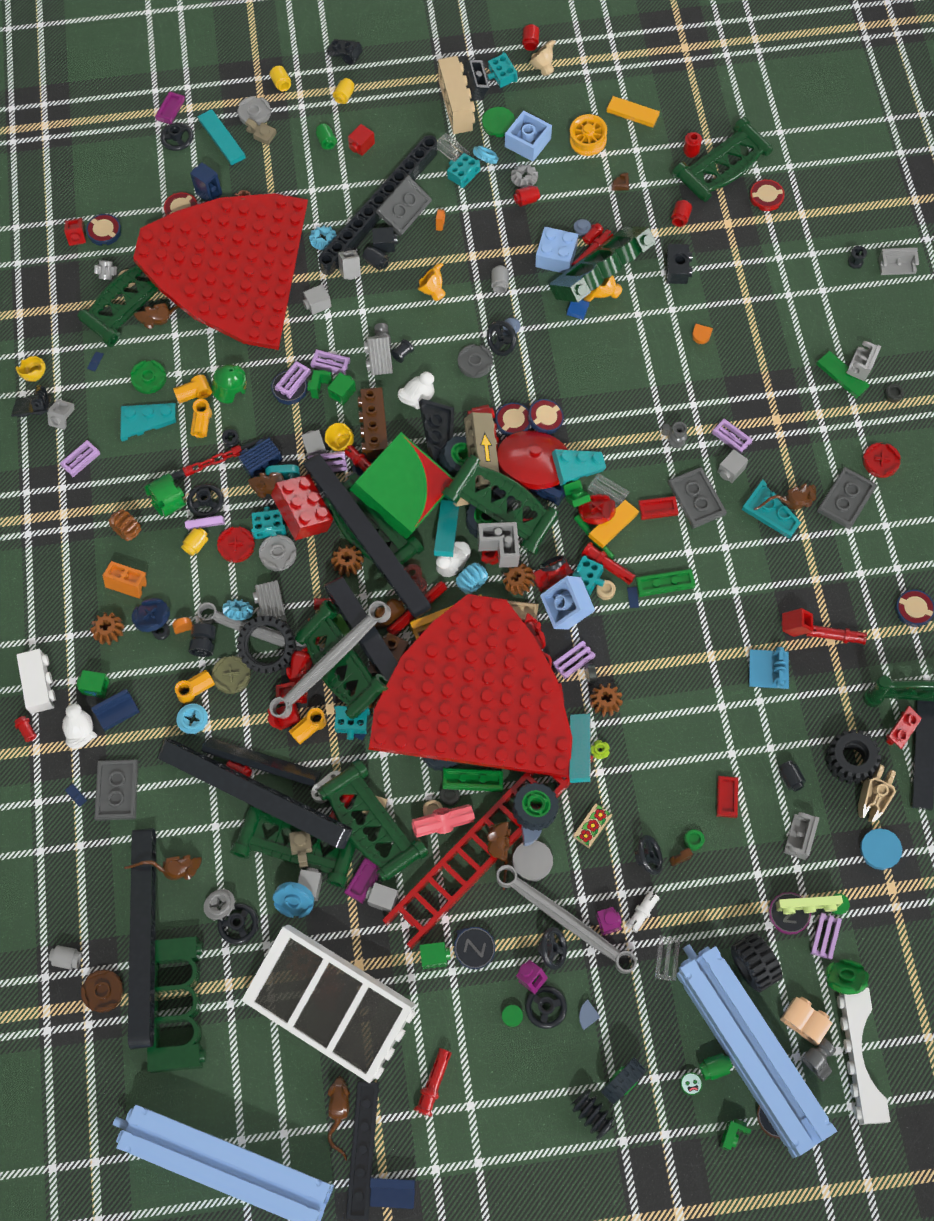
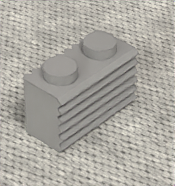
(379, 355)
(269, 600)

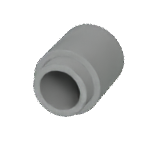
(500, 279)
(65, 957)

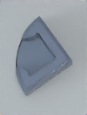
(529, 836)
(587, 1015)

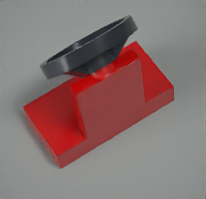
(553, 573)

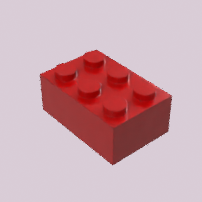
(302, 507)

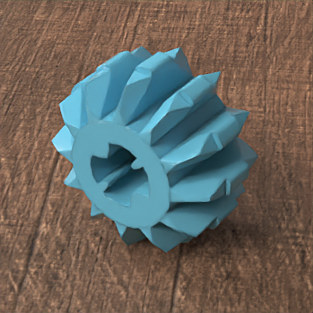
(471, 578)

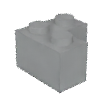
(500, 538)

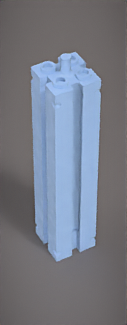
(754, 1051)
(222, 1165)

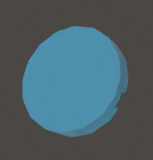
(881, 849)
(293, 899)

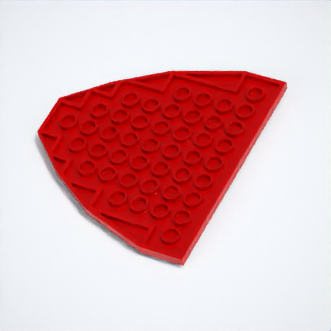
(228, 262)
(476, 695)

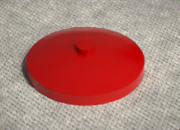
(529, 459)

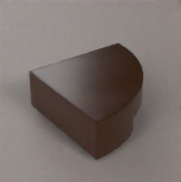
(621, 183)
(685, 855)

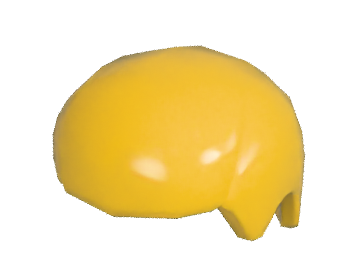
(31, 368)
(339, 437)

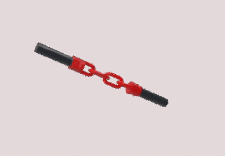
(188, 470)

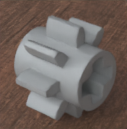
(105, 269)

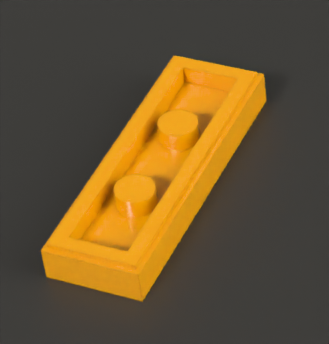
(633, 111)
(607, 531)

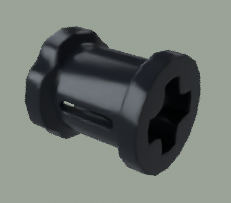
(859, 258)
(402, 350)

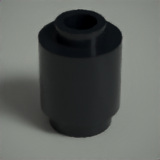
(375, 258)
(791, 776)

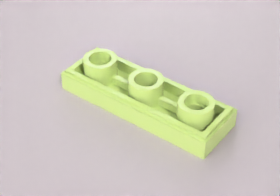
(809, 905)

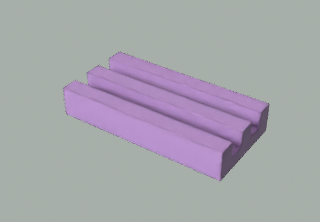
(330, 365)
(290, 391)
(729, 438)
(82, 459)
(335, 462)
(205, 522)
(591, 655)
(830, 919)

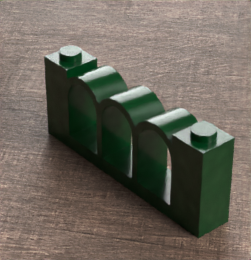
(602, 263)
(191, 1054)

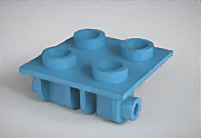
(769, 668)

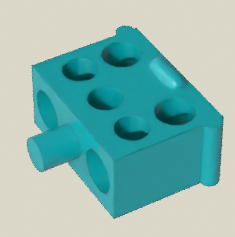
(502, 70)
(463, 170)
(268, 525)
(590, 573)
(350, 729)

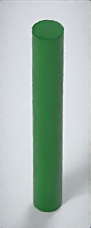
(587, 529)

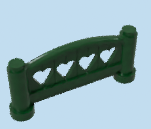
(744, 136)
(107, 326)
(464, 487)
(399, 546)
(367, 688)
(898, 689)
(252, 839)
(402, 851)

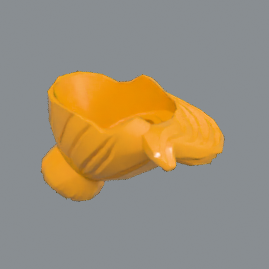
(432, 283)
(606, 289)

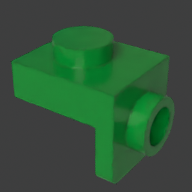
(318, 378)

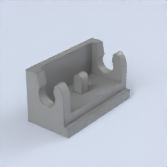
(898, 261)
(863, 360)
(801, 835)

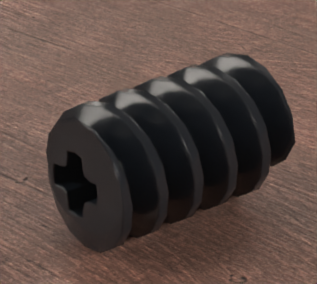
(593, 1114)

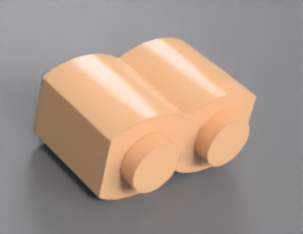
(806, 1021)

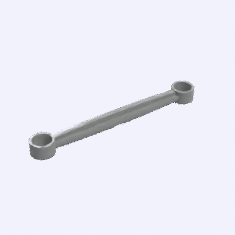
(263, 633)
(330, 659)
(566, 919)

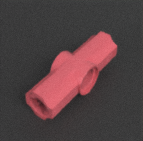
(442, 820)

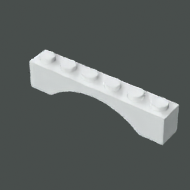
(870, 1103)

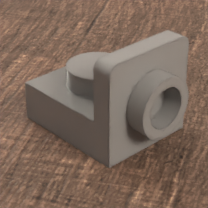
(59, 413)

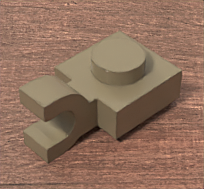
(261, 133)
(300, 845)

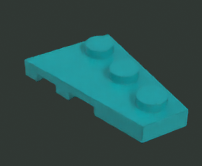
(141, 418)
(576, 464)
(772, 513)

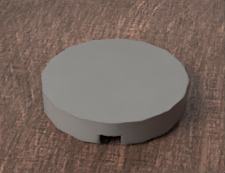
(255, 109)
(277, 553)
(532, 861)

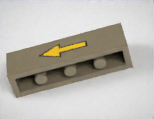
(482, 444)

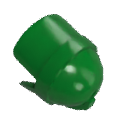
(227, 382)

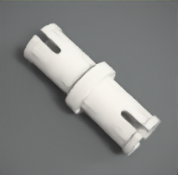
(642, 911)

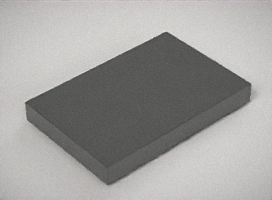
(403, 205)
(697, 497)
(847, 498)
(116, 790)

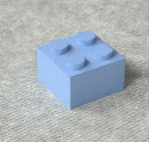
(528, 136)
(556, 250)
(567, 602)

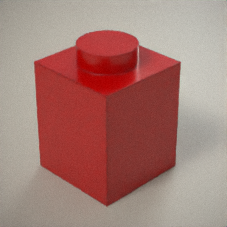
(361, 140)
(797, 622)

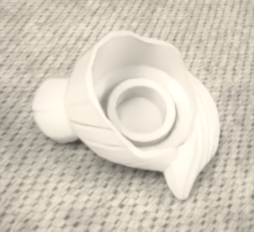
(417, 389)
(452, 565)
(77, 727)

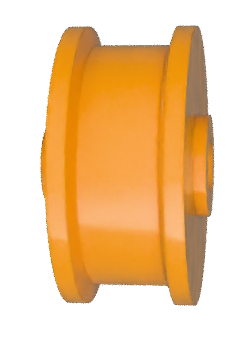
(588, 135)

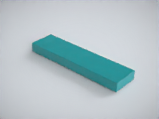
(221, 137)
(446, 529)
(581, 748)

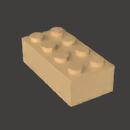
(456, 94)

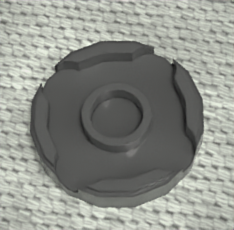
(475, 361)

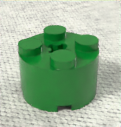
(165, 496)

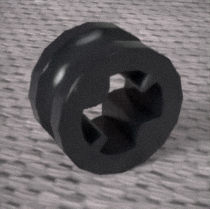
(235, 440)
(164, 635)

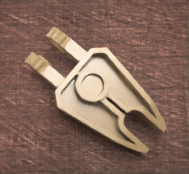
(876, 794)

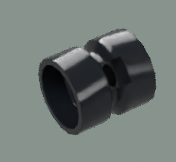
(202, 637)

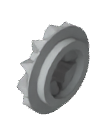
(529, 179)
(213, 901)

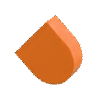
(440, 219)
(701, 334)
(182, 625)

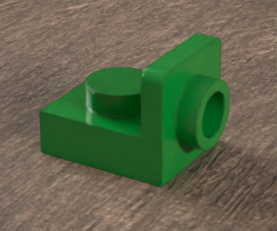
(575, 494)
(730, 1137)

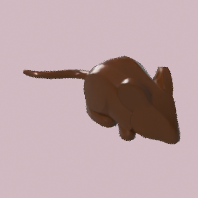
(155, 316)
(265, 484)
(796, 497)
(397, 611)
(499, 843)
(174, 867)
(338, 1108)

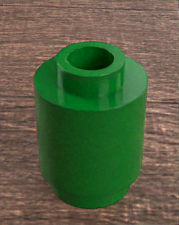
(326, 136)
(715, 1067)

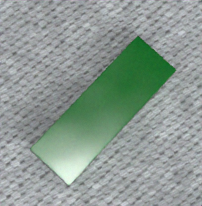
(837, 370)
(665, 582)
(472, 780)

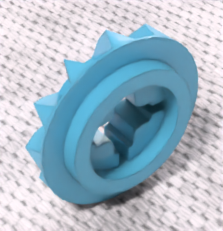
(485, 154)
(320, 243)
(232, 608)
(188, 712)

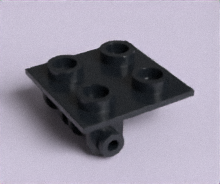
(37, 404)

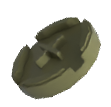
(231, 675)

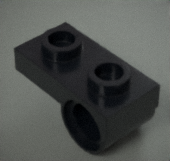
(347, 50)

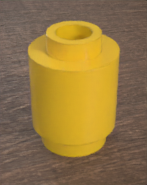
(280, 78)
(343, 91)
(194, 541)

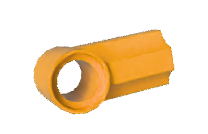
(197, 388)
(200, 419)
(195, 685)
(306, 727)

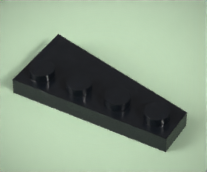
(438, 426)

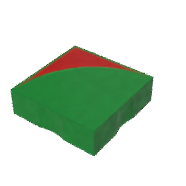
(402, 485)

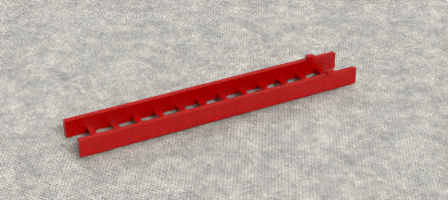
(457, 849)

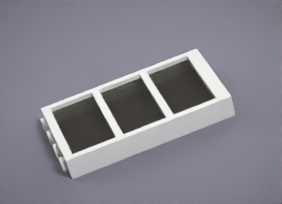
(329, 1003)

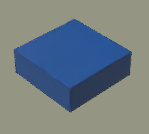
(578, 309)

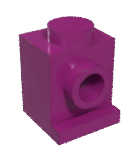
(608, 921)
(527, 974)

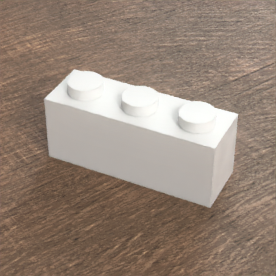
(36, 681)

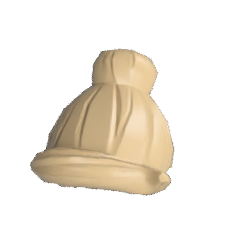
(543, 59)

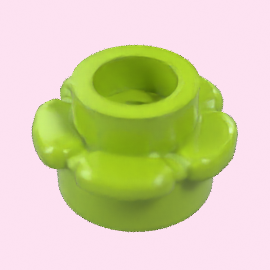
(600, 754)

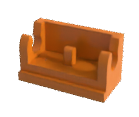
(124, 579)

